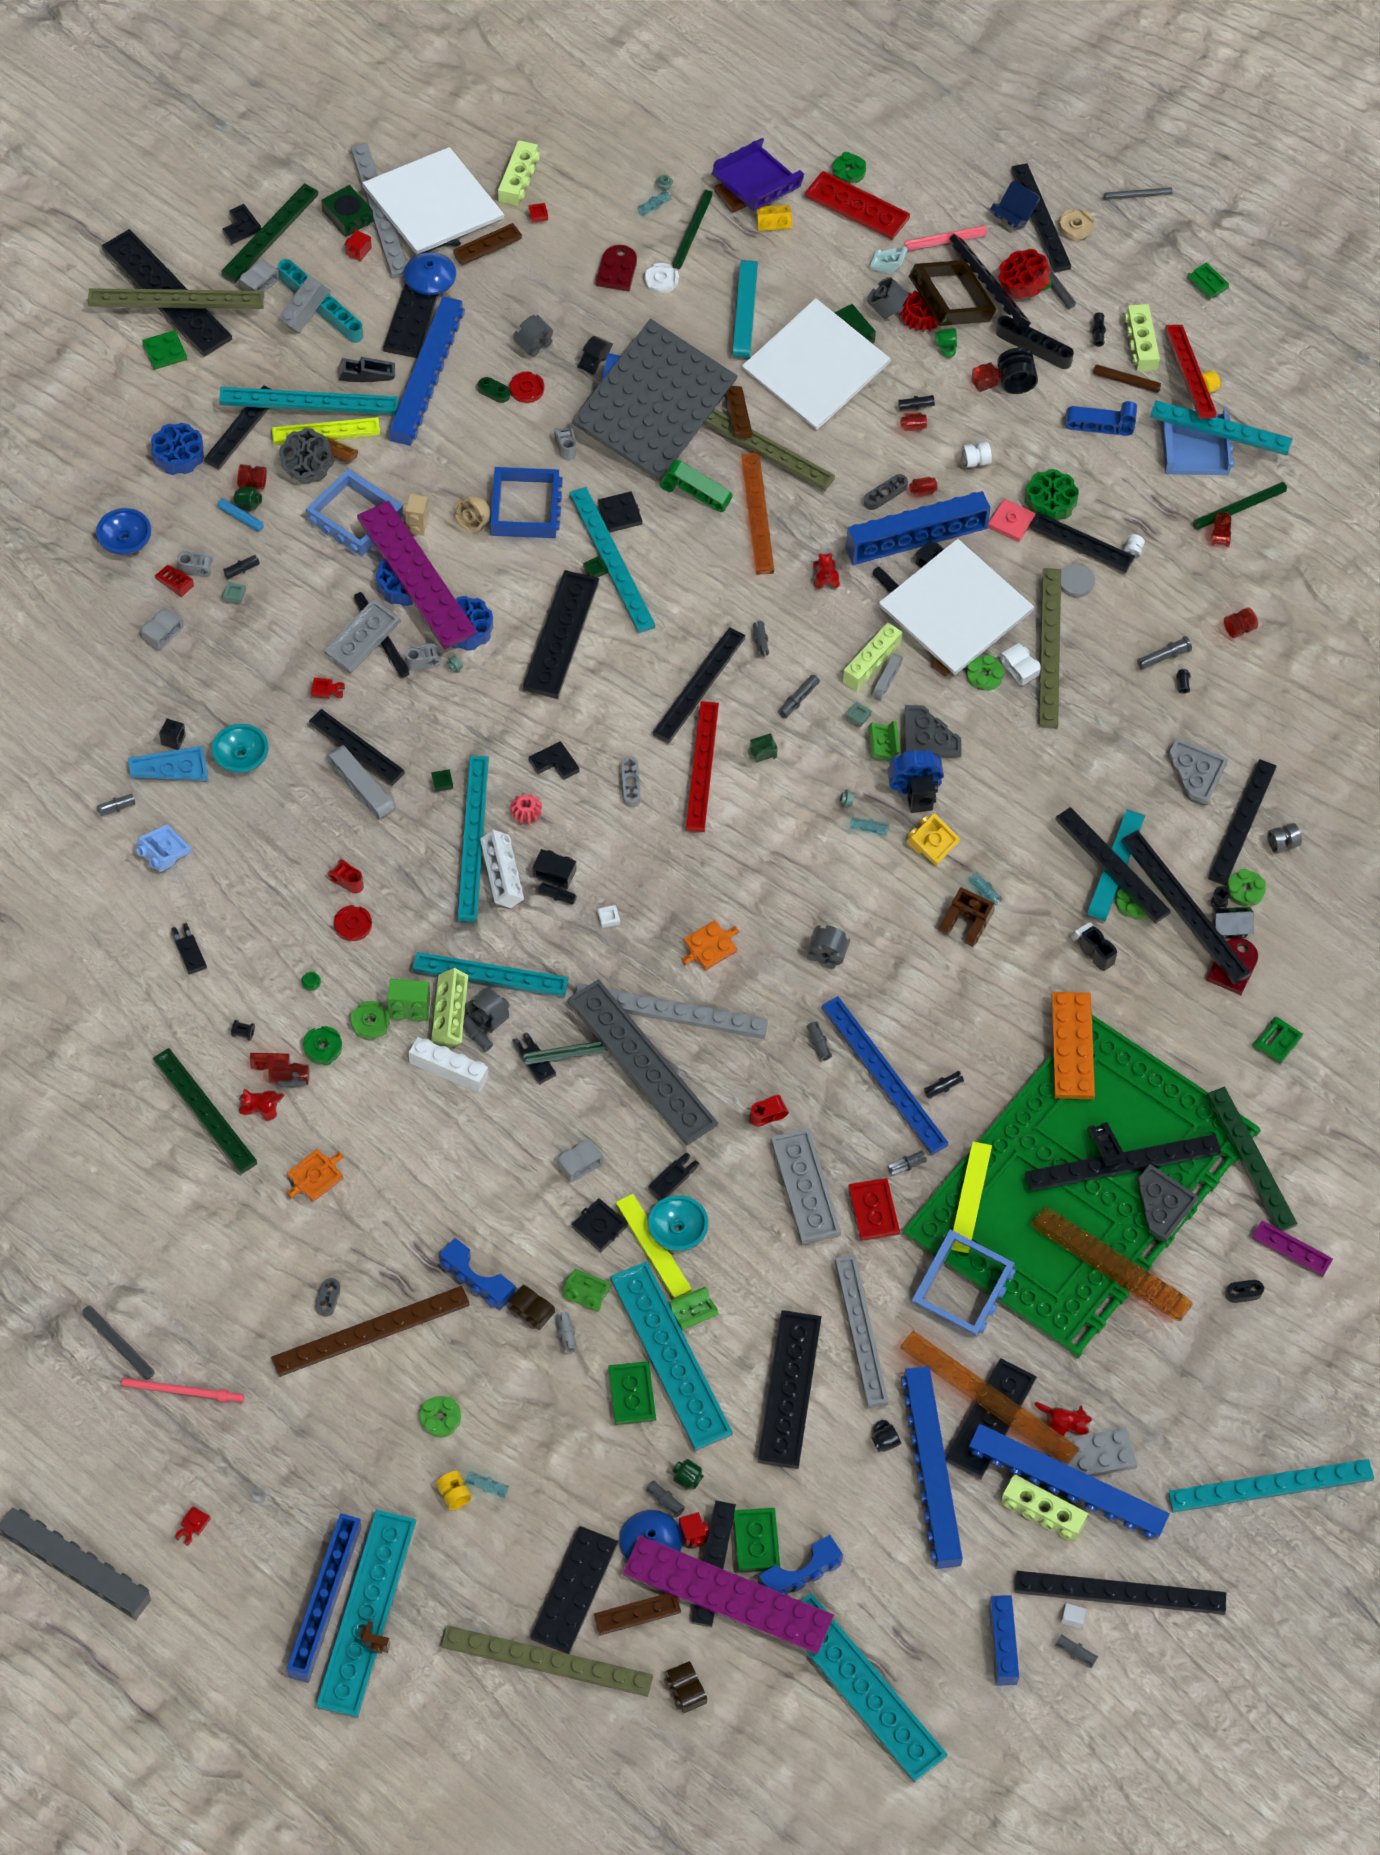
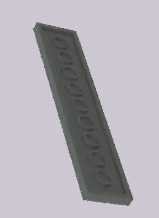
(642, 1062)

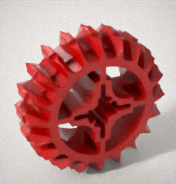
(917, 314)

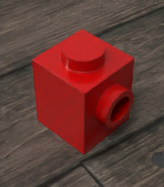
(358, 245)
(693, 1530)

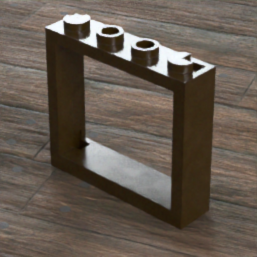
(920, 278)

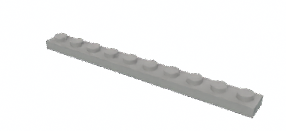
(385, 229)
(689, 1014)

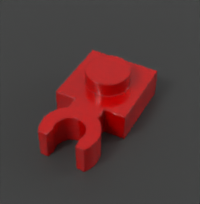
(324, 688)
(193, 1522)

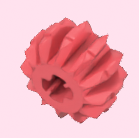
(526, 808)

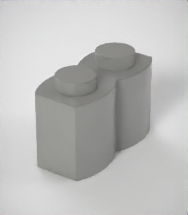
(260, 277)
(162, 628)
(580, 1160)

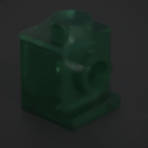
(763, 748)

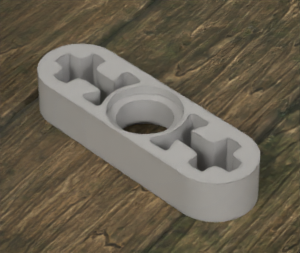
(887, 676)
(631, 775)

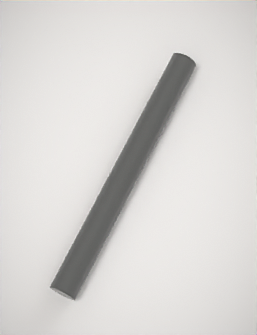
(1138, 193)

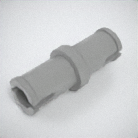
(566, 1332)

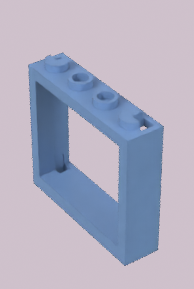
(327, 526)
(989, 1308)

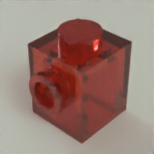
(985, 376)

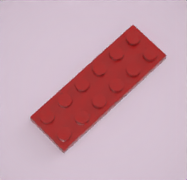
(857, 205)

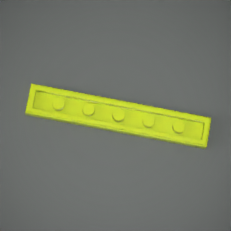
(332, 430)
(971, 1193)
(657, 1255)

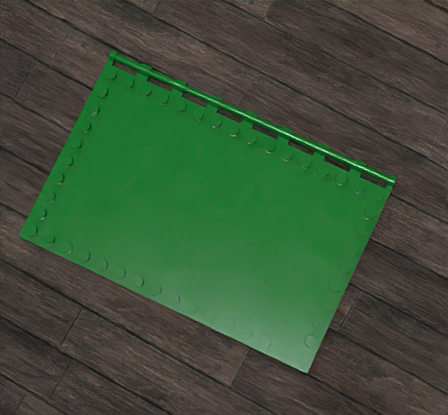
(1051, 1286)

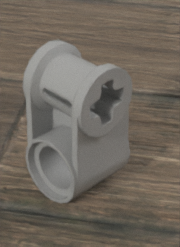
(566, 442)
(193, 563)
(422, 657)

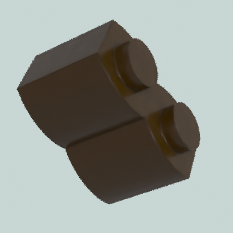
(531, 1307)
(686, 1687)

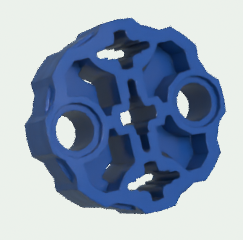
(186, 446)
(392, 589)
(481, 619)
(913, 765)

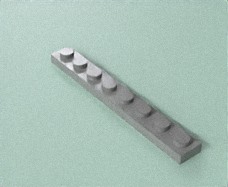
(861, 1331)

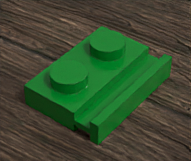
(1208, 280)

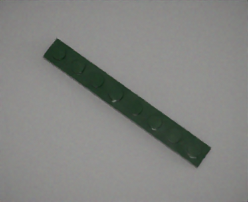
(269, 232)
(205, 1111)
(1251, 1159)

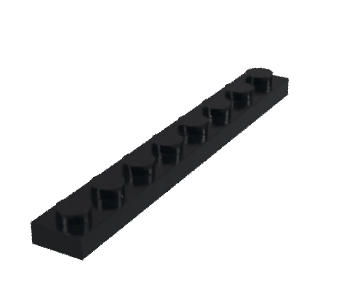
(1043, 222)
(992, 284)
(699, 685)
(1242, 822)
(1113, 865)

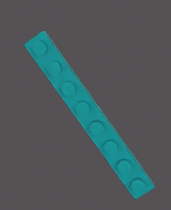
(1221, 428)
(493, 974)

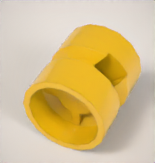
(453, 1489)

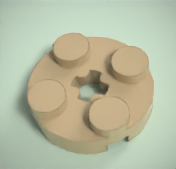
(1076, 232)

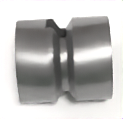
(1286, 837)

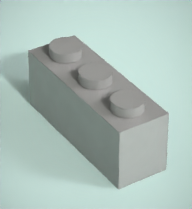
(304, 303)

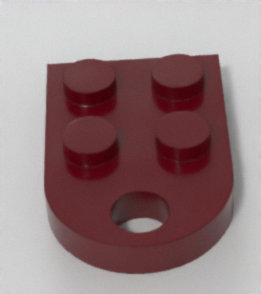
(617, 270)
(1248, 958)

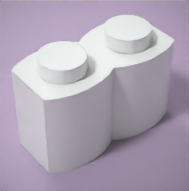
(1020, 664)

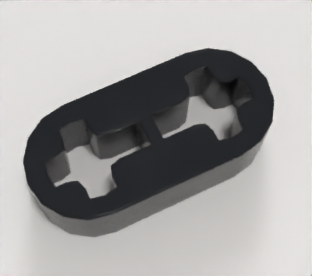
(1245, 1292)

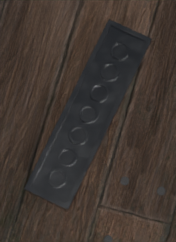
(561, 634)
(789, 1389)

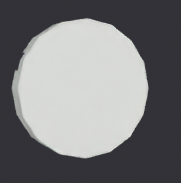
(661, 278)

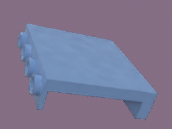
(1195, 452)

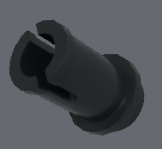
(1183, 681)

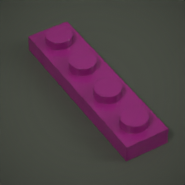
(1292, 1248)

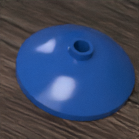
(430, 273)
(123, 524)
(661, 1524)

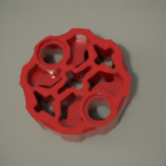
(1024, 273)

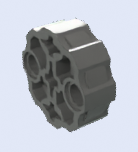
(315, 447)

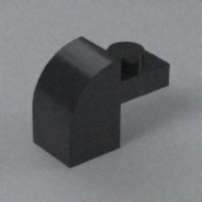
(594, 352)

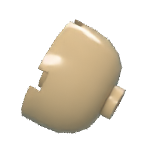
(472, 513)

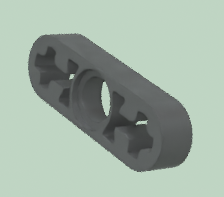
(889, 485)

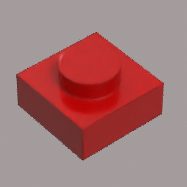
(538, 212)

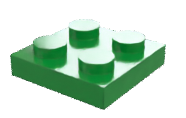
(164, 349)

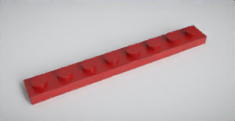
(1190, 371)
(702, 766)

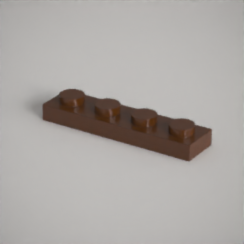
(487, 244)
(738, 412)
(636, 1613)

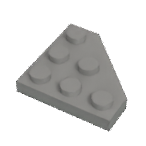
(1197, 769)

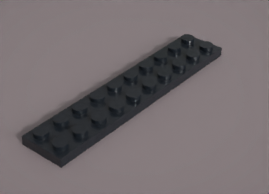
(150, 273)

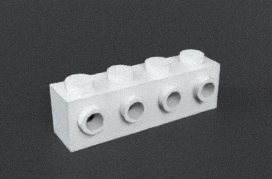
(502, 869)
(448, 1064)

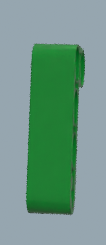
(697, 485)

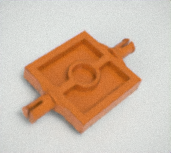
(710, 945)
(315, 1175)

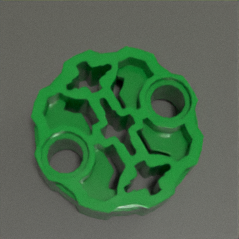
(1063, 492)

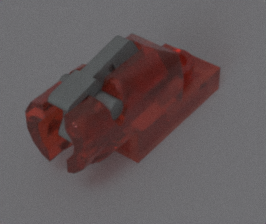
(280, 1069)

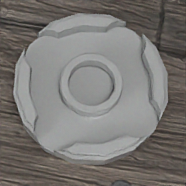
(1077, 580)

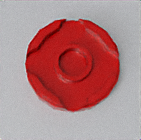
(527, 387)
(352, 923)

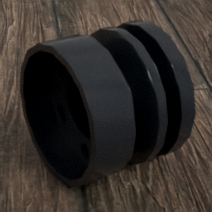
(1017, 370)

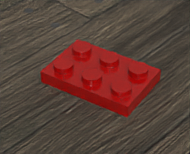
(874, 1209)

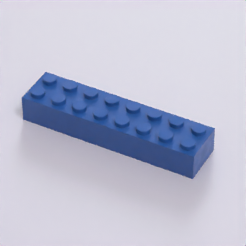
(916, 527)

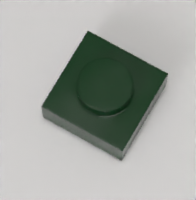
(595, 567)
(442, 780)

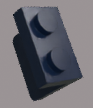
(1016, 205)

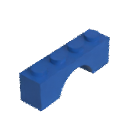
(495, 1289)
(825, 1557)
(1004, 1635)

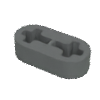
(323, 1296)

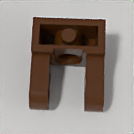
(971, 907)

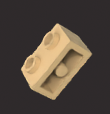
(416, 514)

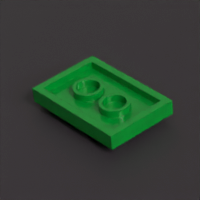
(632, 1393)
(756, 1539)

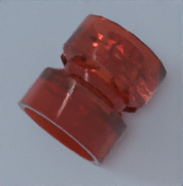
(251, 476)
(1239, 623)

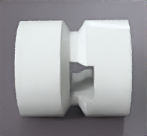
(976, 454)

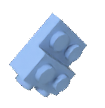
(162, 848)

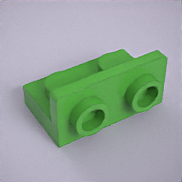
(586, 1289)

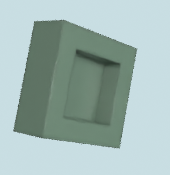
(234, 592)
(858, 714)

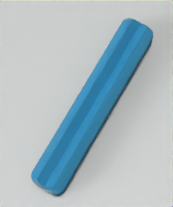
(240, 514)

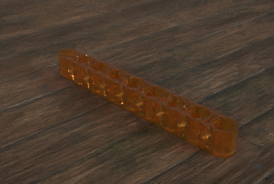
(1112, 1263)

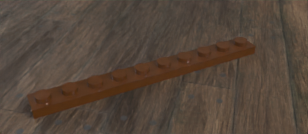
(370, 1331)

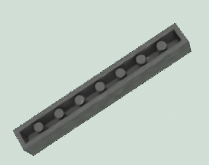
(75, 1563)

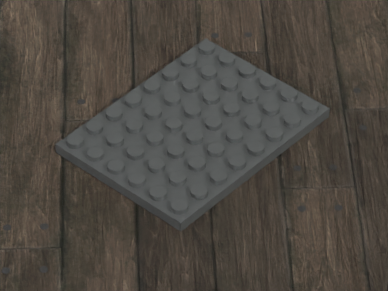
(654, 399)

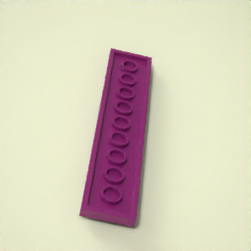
(416, 575)
(728, 1595)

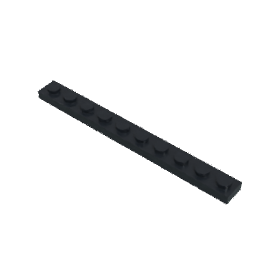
(1185, 907)
(1134, 1161)
(1120, 1592)

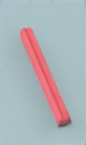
(944, 238)

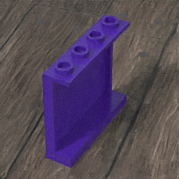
(755, 175)

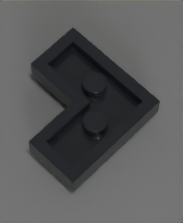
(244, 225)
(557, 757)

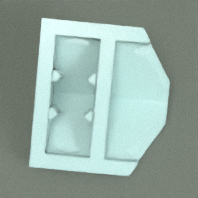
(888, 260)

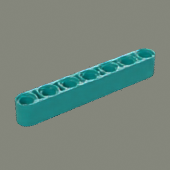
(329, 309)
(745, 309)
(1107, 887)

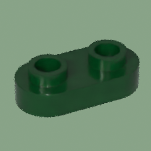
(492, 389)

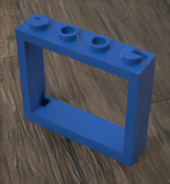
(526, 529)

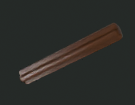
(1127, 378)

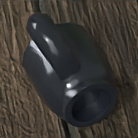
(886, 1437)

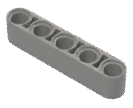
(360, 782)

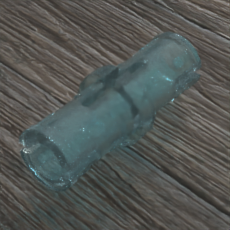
(654, 202)
(869, 826)
(985, 888)
(487, 1484)

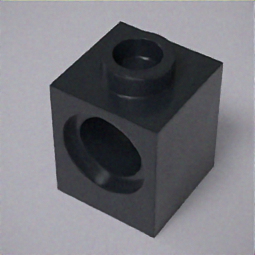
(172, 734)

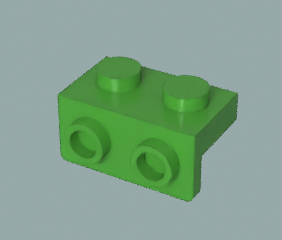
(884, 741)
(693, 1308)

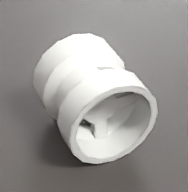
(1134, 545)

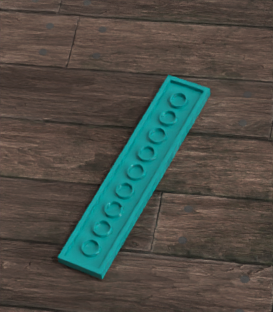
(671, 1356)
(368, 1601)
(876, 1702)

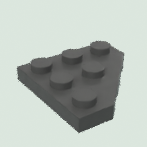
(929, 733)
(1164, 1202)

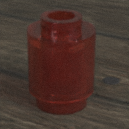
(913, 421)
(923, 486)

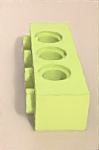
(518, 173)
(1142, 337)
(872, 657)
(449, 1008)
(1038, 1498)

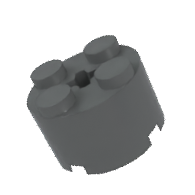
(887, 298)
(533, 335)
(828, 946)
(488, 1009)

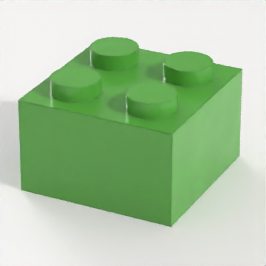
(409, 999)

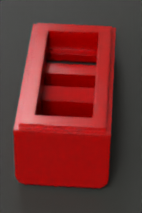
(180, 589)

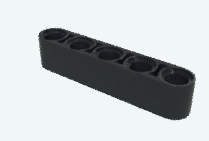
(1036, 342)

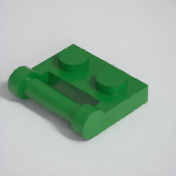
(1282, 1044)

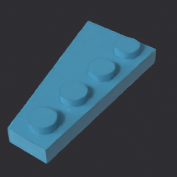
(176, 765)

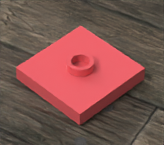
(1011, 520)

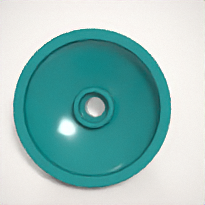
(239, 740)
(682, 1213)

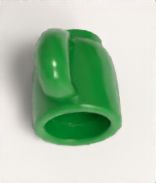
(947, 339)

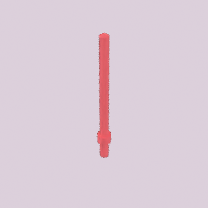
(222, 1395)

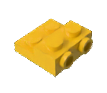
(932, 838)

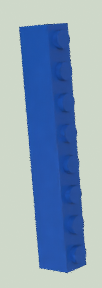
(324, 1598)

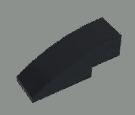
(365, 370)

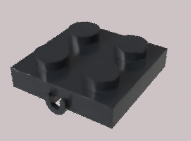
(619, 511)
(599, 1225)

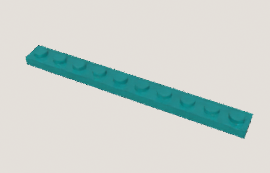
(308, 400)
(612, 559)
(472, 834)
(1270, 1485)

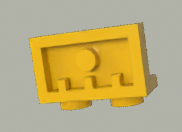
(774, 217)

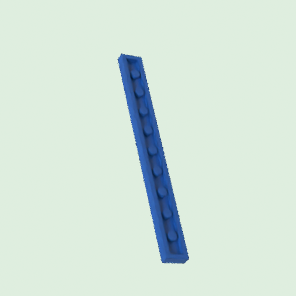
(885, 1075)

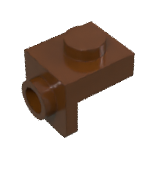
(374, 1642)

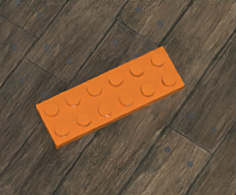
(1072, 1045)

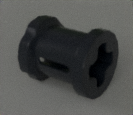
(1220, 897)
(243, 1030)

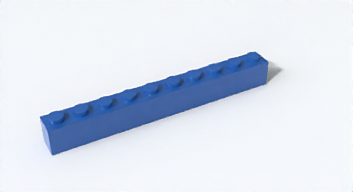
(427, 371)
(932, 1467)
(1068, 1481)

